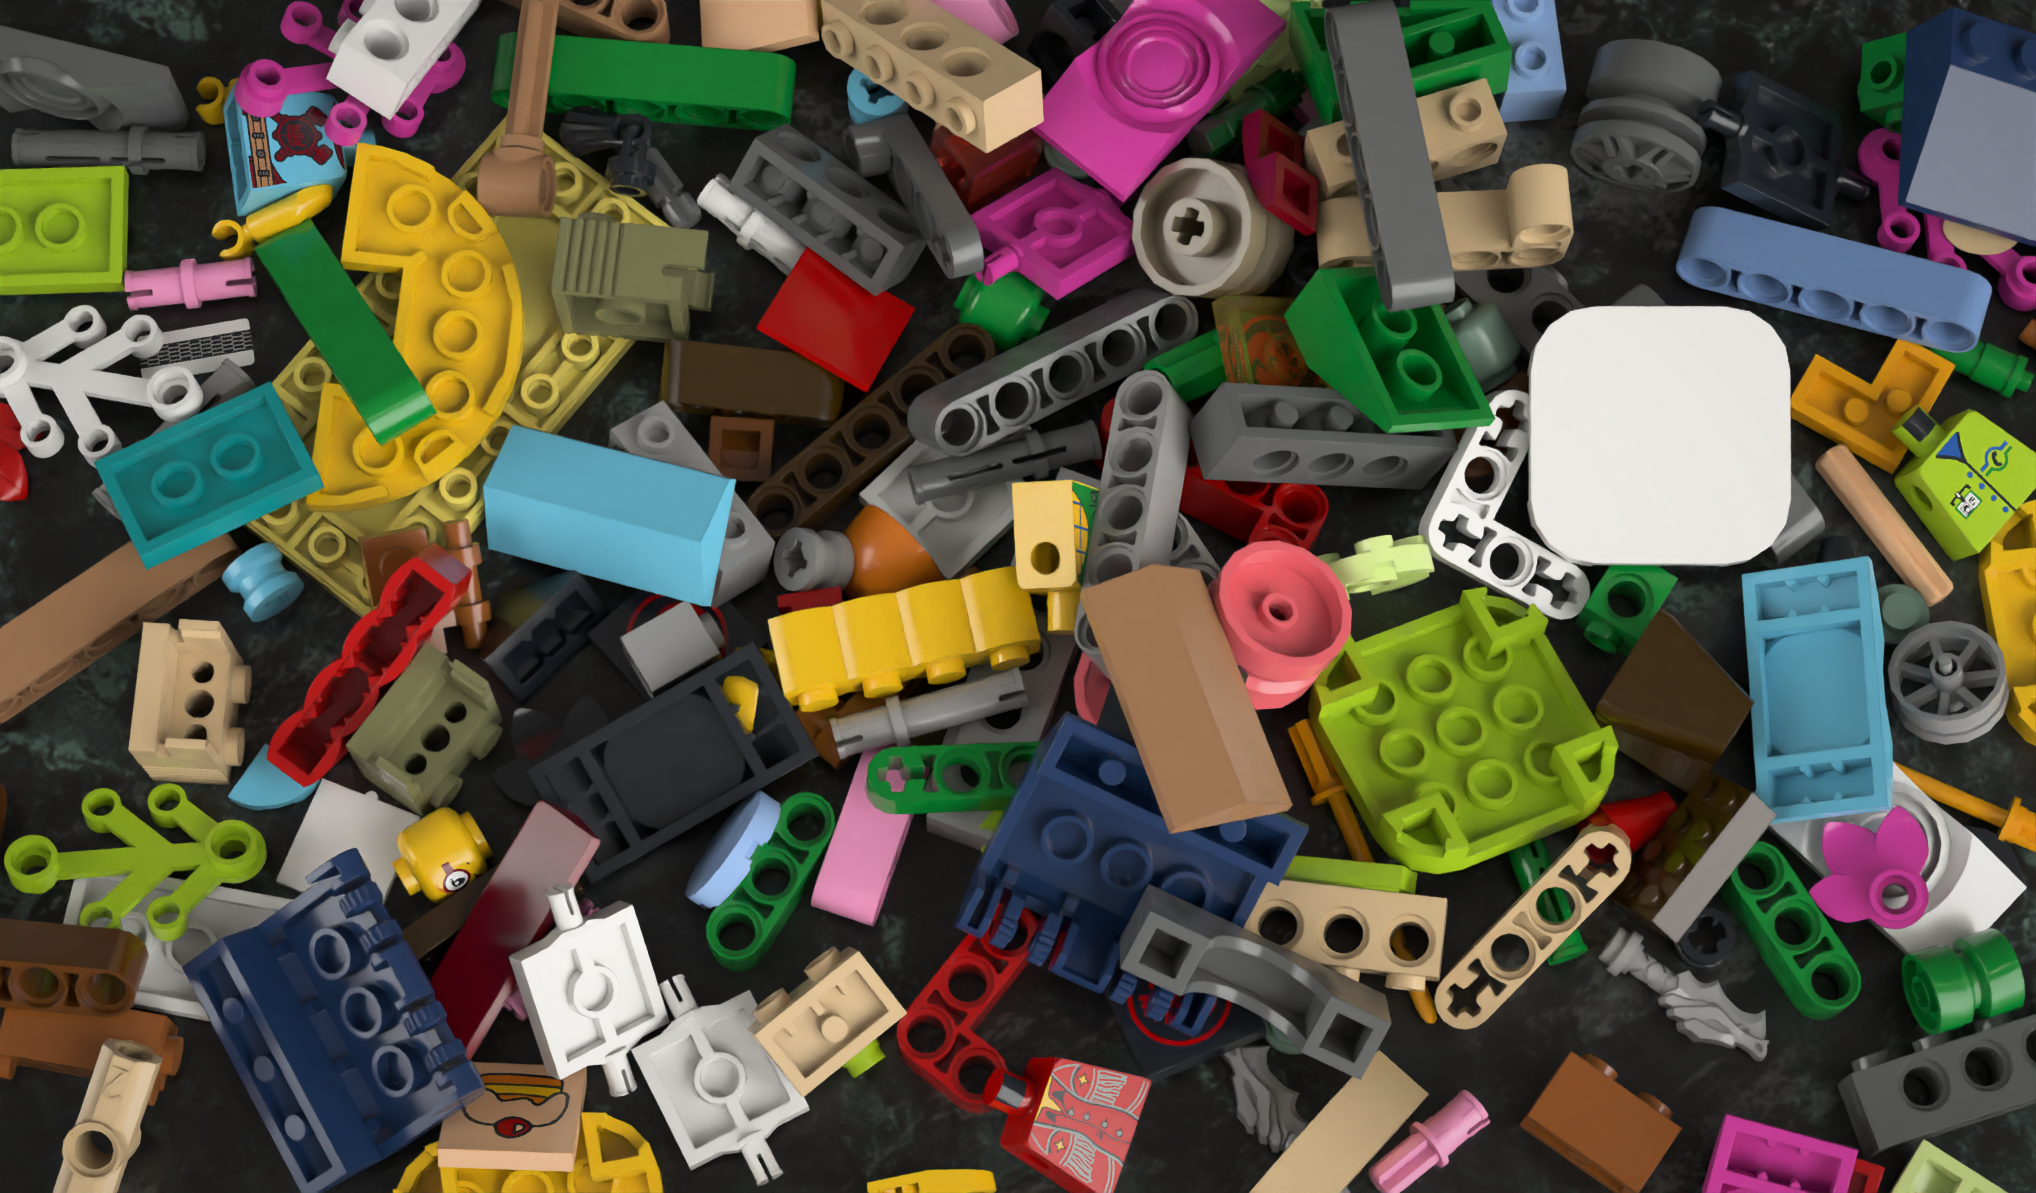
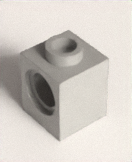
(672, 647)

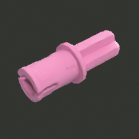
(1429, 1143)

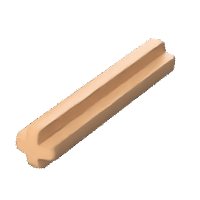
(1883, 524)

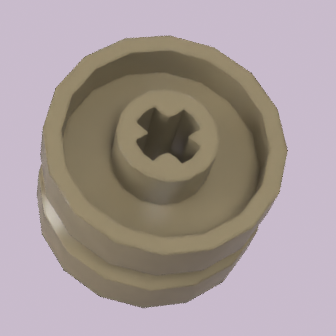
(1207, 232)

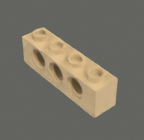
(937, 66)

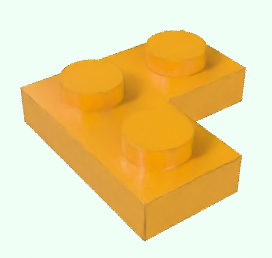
(1864, 413)

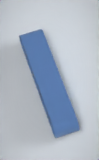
(1834, 279)

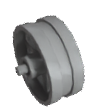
(1948, 682)

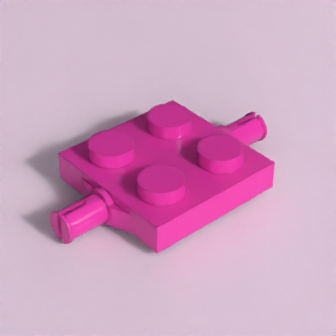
(1054, 233)

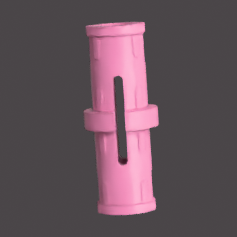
(190, 283)

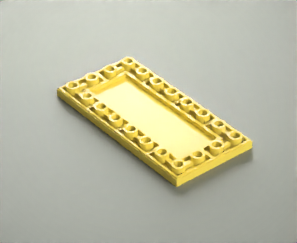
(551, 385)

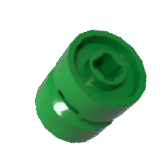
(1970, 980)

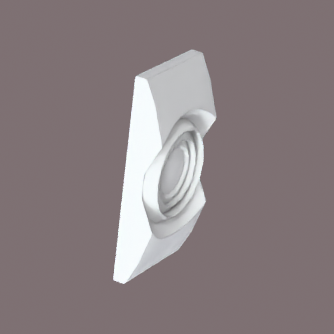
(1962, 875)

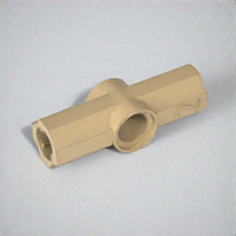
(114, 1107)

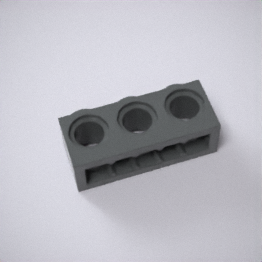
(829, 208)

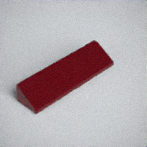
(508, 917)

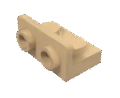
(824, 1018)

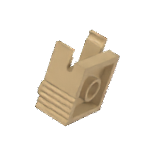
(175, 682)

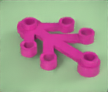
(268, 98)
(1884, 173)

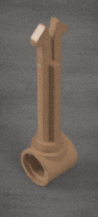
(518, 174)

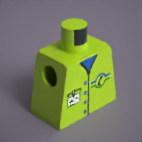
(1963, 477)

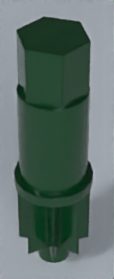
(1223, 128)

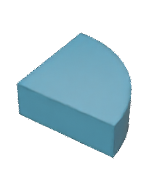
(267, 786)

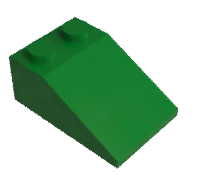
(1391, 366)

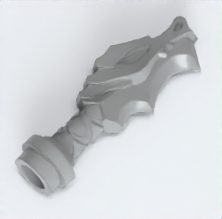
(1698, 1007)
(1263, 1100)

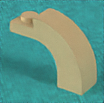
(1346, 1132)

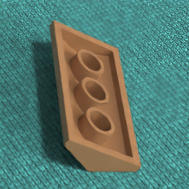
(1184, 698)

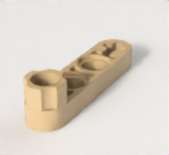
(1540, 934)

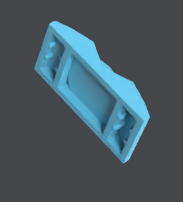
(1818, 690)

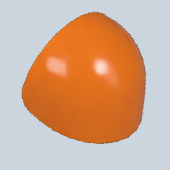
(885, 556)

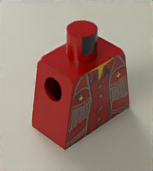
(1069, 1119)

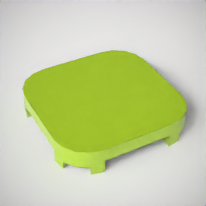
(1461, 734)

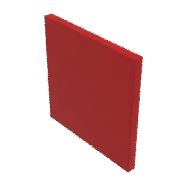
(835, 320)

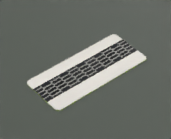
(202, 348)

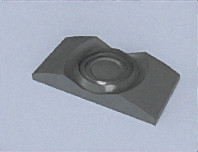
(87, 84)

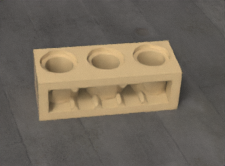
(1459, 130)
(1379, 916)

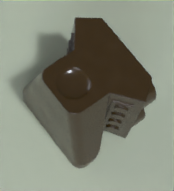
(1673, 704)

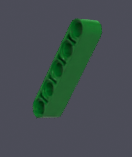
(660, 81)
(345, 331)

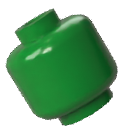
(1005, 309)

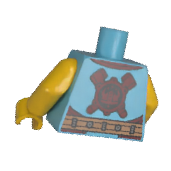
(278, 163)

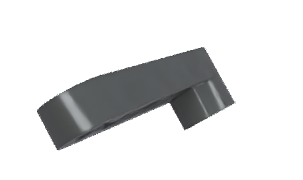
(898, 150)

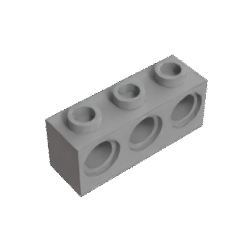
(746, 543)

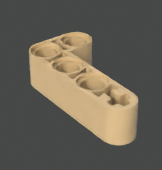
(1483, 229)

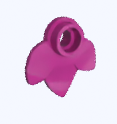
(1868, 863)

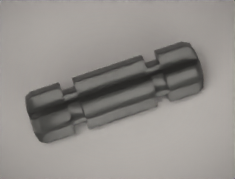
(667, 192)

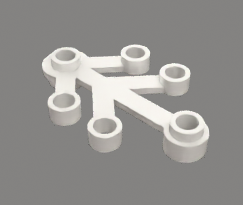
(83, 377)

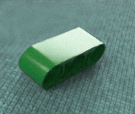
(770, 913)
(1789, 963)

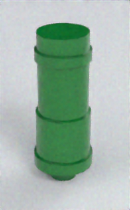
(1991, 367)

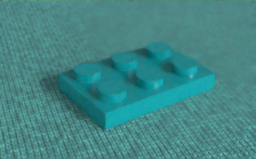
(208, 475)

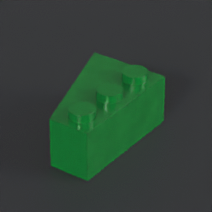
(1444, 44)

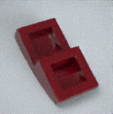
(1275, 171)

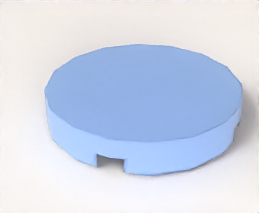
(729, 852)

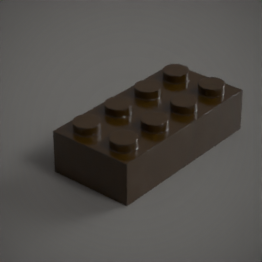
(1692, 855)

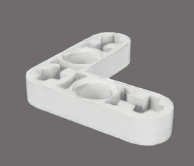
(1477, 513)

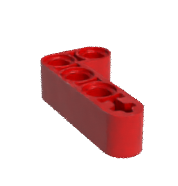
(1256, 514)
(960, 1019)

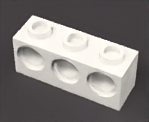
(394, 48)

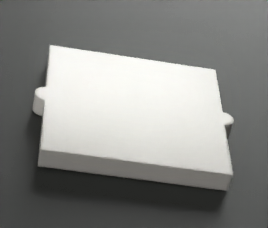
(343, 821)

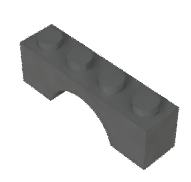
(1203, 953)

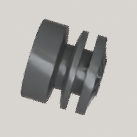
(1643, 116)

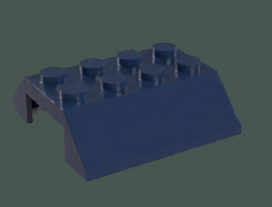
(1087, 844)
(334, 1028)

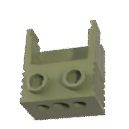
(629, 278)
(416, 716)

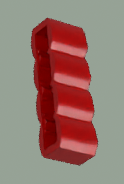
(370, 661)

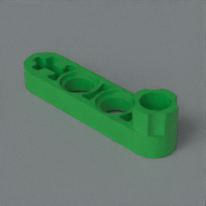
(988, 760)

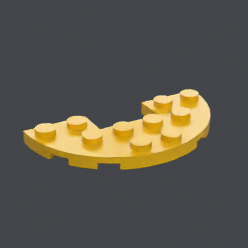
(453, 327)

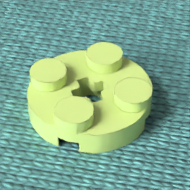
(1382, 564)

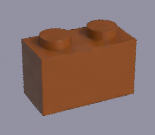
(1601, 1124)

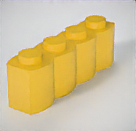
(904, 636)

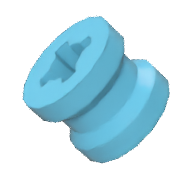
(868, 107)
(262, 581)

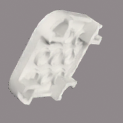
(1659, 436)

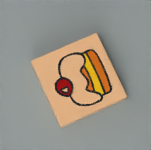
(518, 1122)

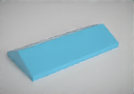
(608, 513)

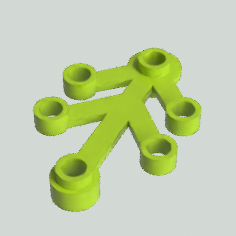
(146, 861)

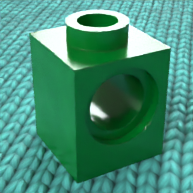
(1642, 584)

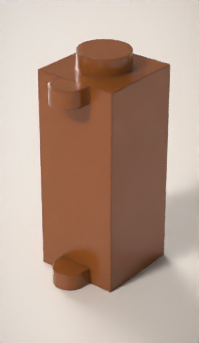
(74, 1041)

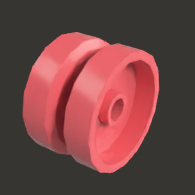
(1281, 618)

